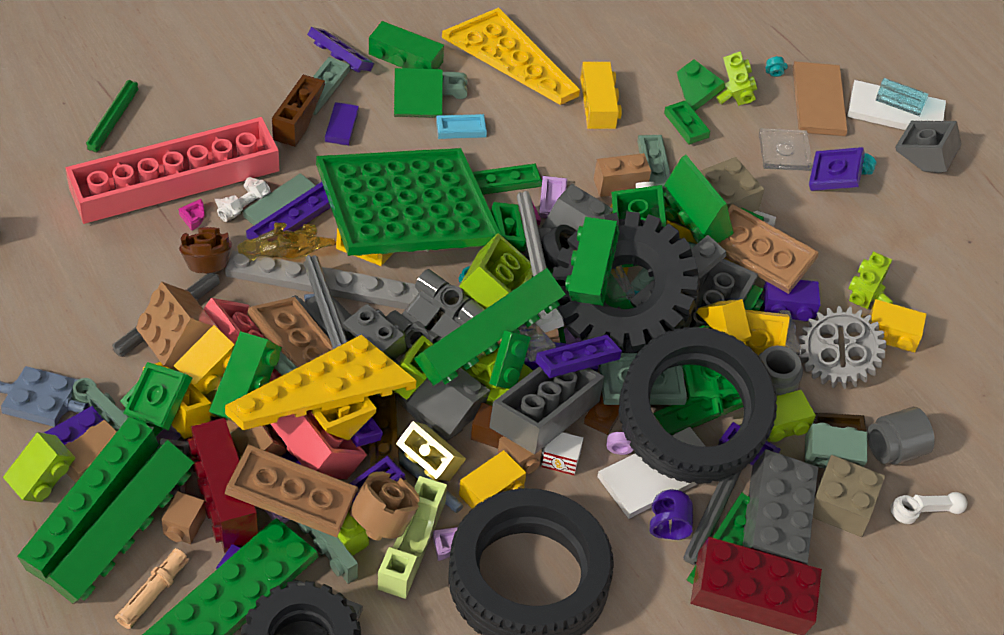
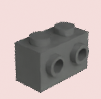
(377, 330)

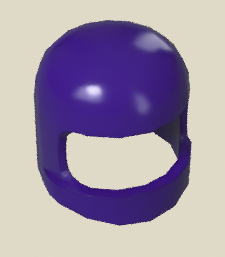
(673, 506)

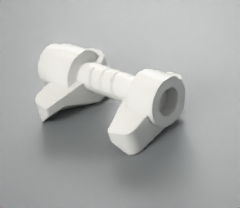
(232, 206)

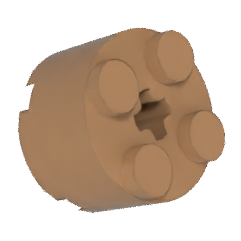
(384, 506)

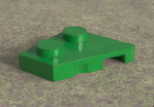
(698, 84)

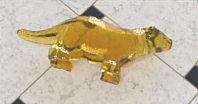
(284, 243)

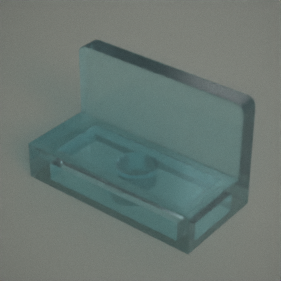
(901, 97)

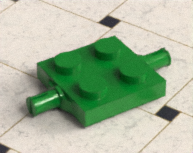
(708, 385)

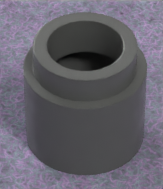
(783, 367)
(901, 436)

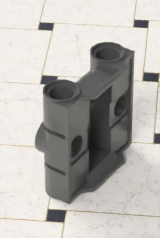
(433, 297)

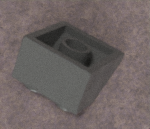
(930, 144)
(573, 208)
(449, 405)

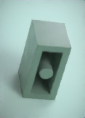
(825, 440)

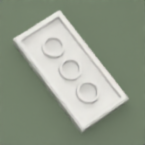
(865, 108)
(636, 484)

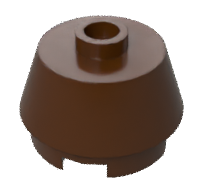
(206, 250)

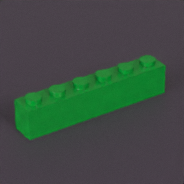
(487, 328)
(89, 497)
(119, 522)

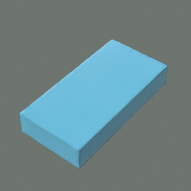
(461, 126)

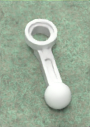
(953, 502)

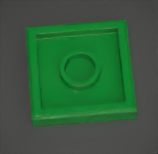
(418, 92)
(157, 395)

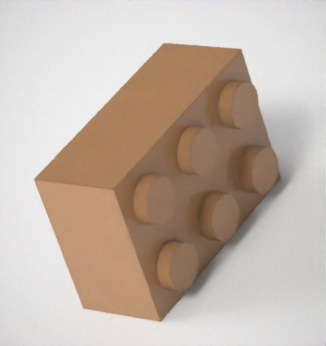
(172, 323)

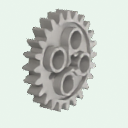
(866, 345)

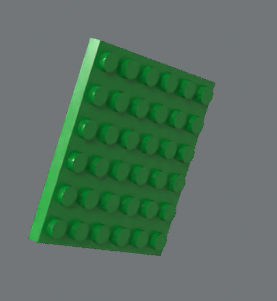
(406, 201)

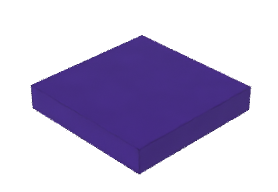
(837, 169)

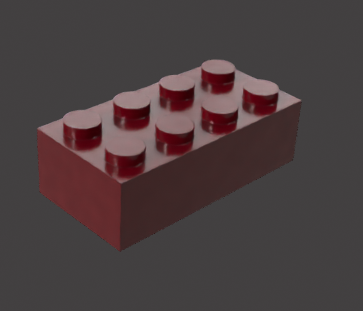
(215, 463)
(756, 586)

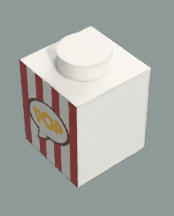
(562, 453)

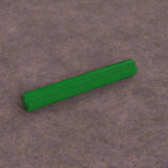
(112, 116)

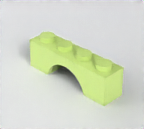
(405, 556)

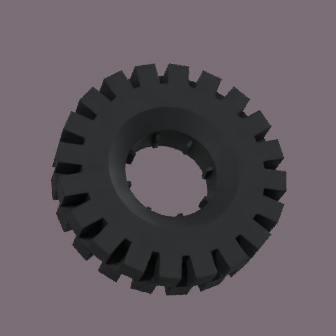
(671, 299)

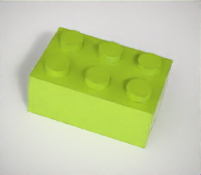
(495, 272)

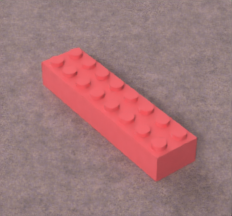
(172, 169)
(302, 434)

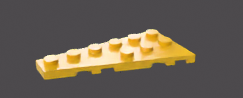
(508, 49)
(325, 383)

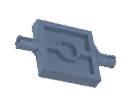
(40, 397)

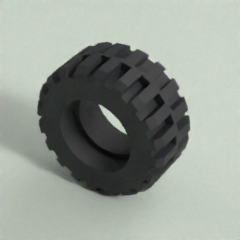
(302, 604)

